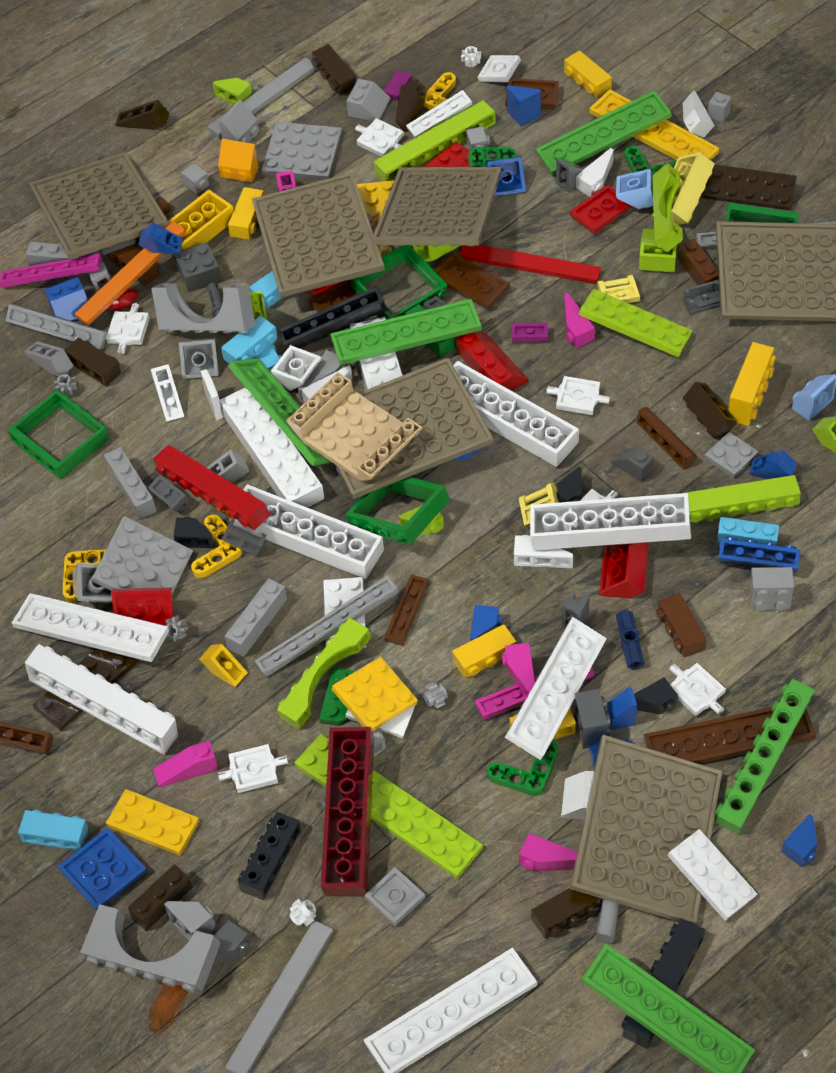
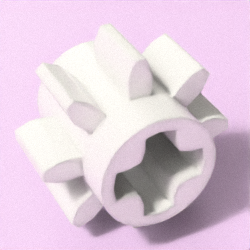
(470, 56)
(302, 912)

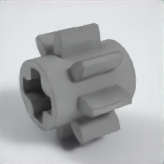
(65, 384)
(177, 628)
(435, 695)

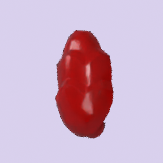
(124, 300)

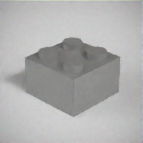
(771, 588)

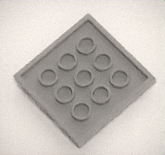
(302, 148)
(140, 559)

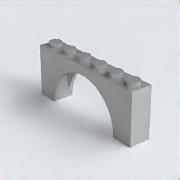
(175, 315)
(186, 968)

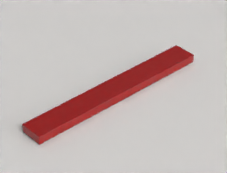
(531, 263)

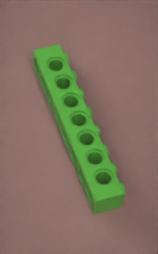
(735, 819)

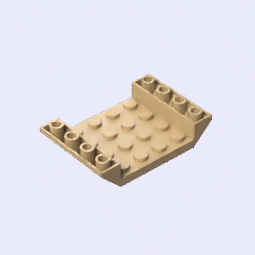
(351, 429)

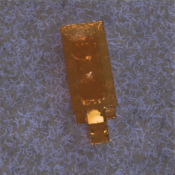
(165, 1006)

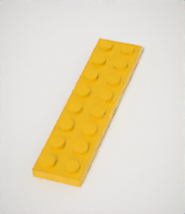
(664, 137)

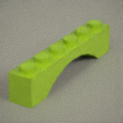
(665, 184)
(347, 642)

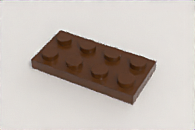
(472, 281)

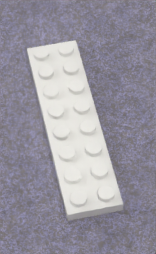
(90, 627)
(555, 688)
(450, 1012)

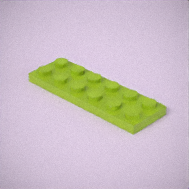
(635, 322)

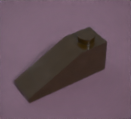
(410, 101)
(144, 116)

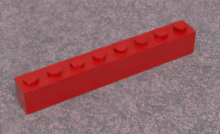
(211, 487)

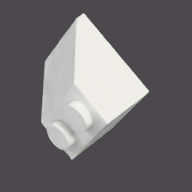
(295, 367)
(576, 795)

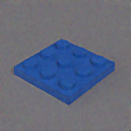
(102, 869)

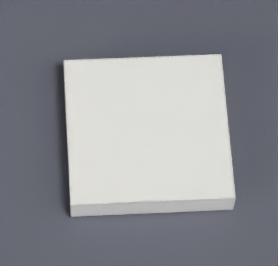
(499, 68)
(211, 394)

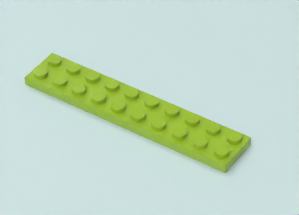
(403, 816)

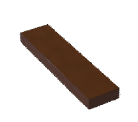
(406, 610)

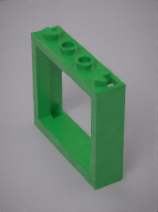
(758, 214)
(393, 259)
(19, 430)
(434, 494)

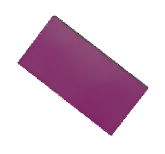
(394, 86)

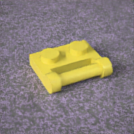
(623, 289)
(525, 501)

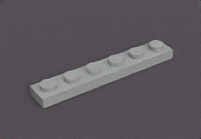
(55, 325)

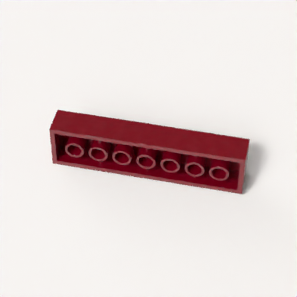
(347, 811)

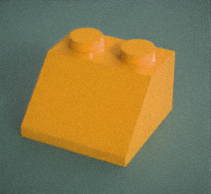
(237, 160)

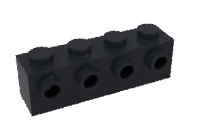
(269, 856)

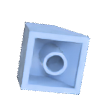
(636, 189)
(814, 396)

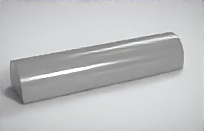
(607, 922)

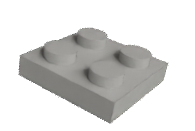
(731, 455)
(394, 896)

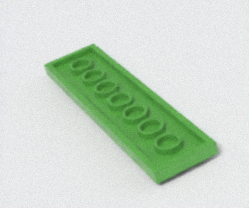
(605, 131)
(405, 332)
(274, 400)
(666, 1013)

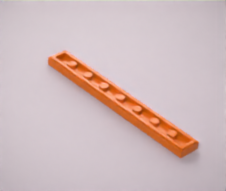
(122, 281)

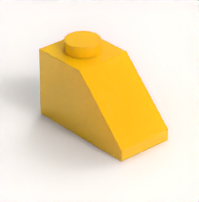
(223, 664)

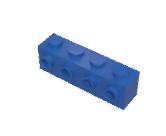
(758, 555)

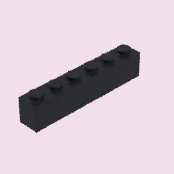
(333, 319)
(669, 970)

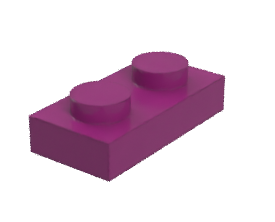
(529, 332)

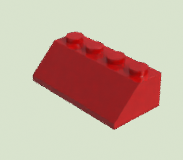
(489, 360)
(623, 570)

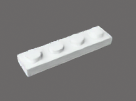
(440, 114)

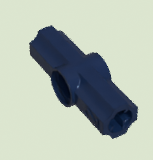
(631, 648)

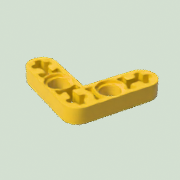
(436, 98)
(219, 551)
(69, 568)

